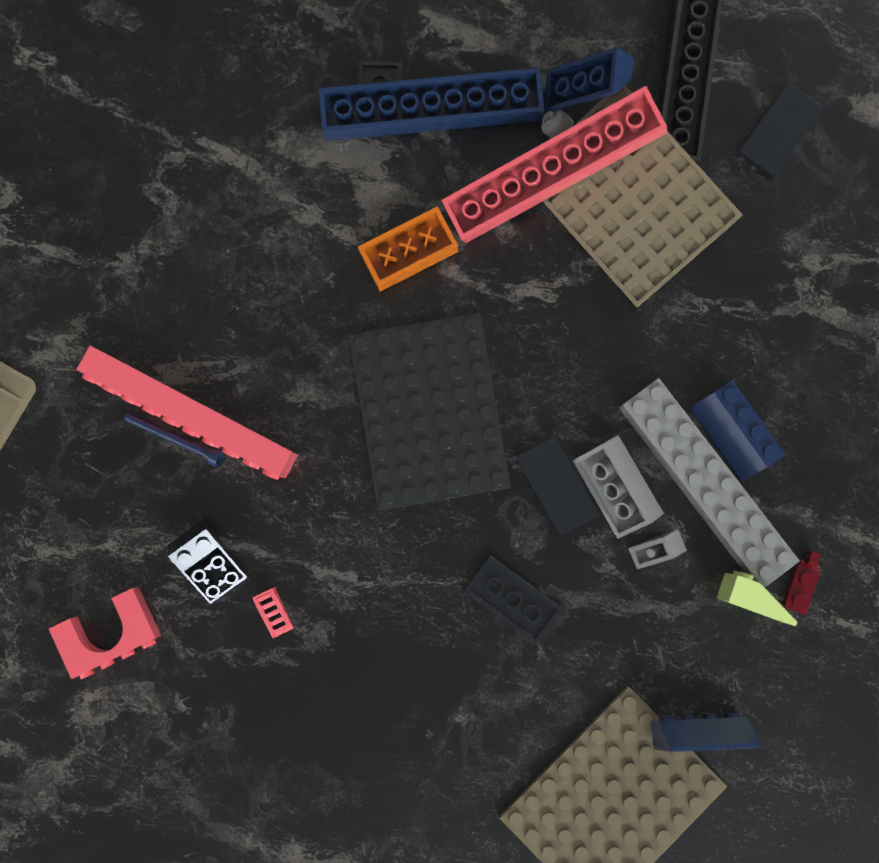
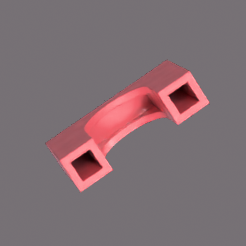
(82, 656)

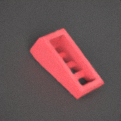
(266, 616)

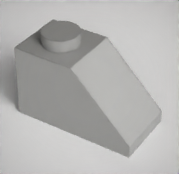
(658, 549)

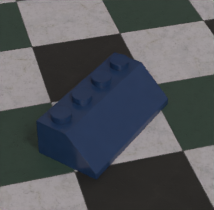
(587, 79)
(737, 431)
(703, 733)

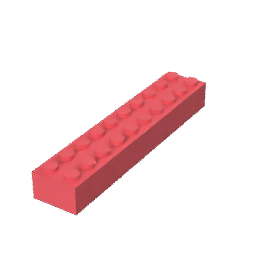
(555, 165)
(181, 410)

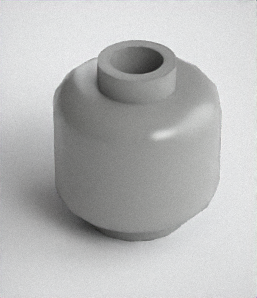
(556, 123)

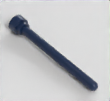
(212, 455)

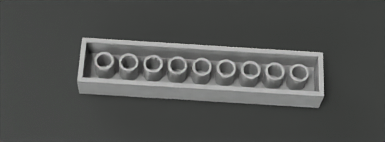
(708, 484)

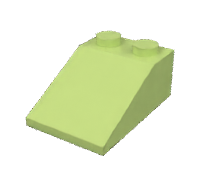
(751, 595)

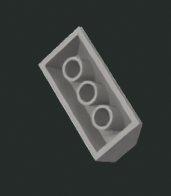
(618, 487)

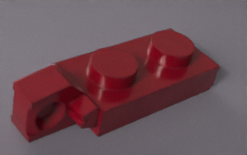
(802, 584)

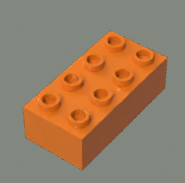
(408, 249)

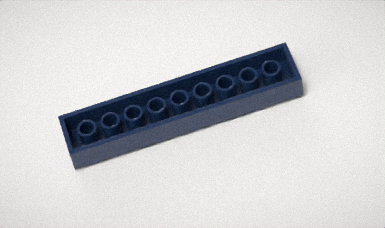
(431, 104)

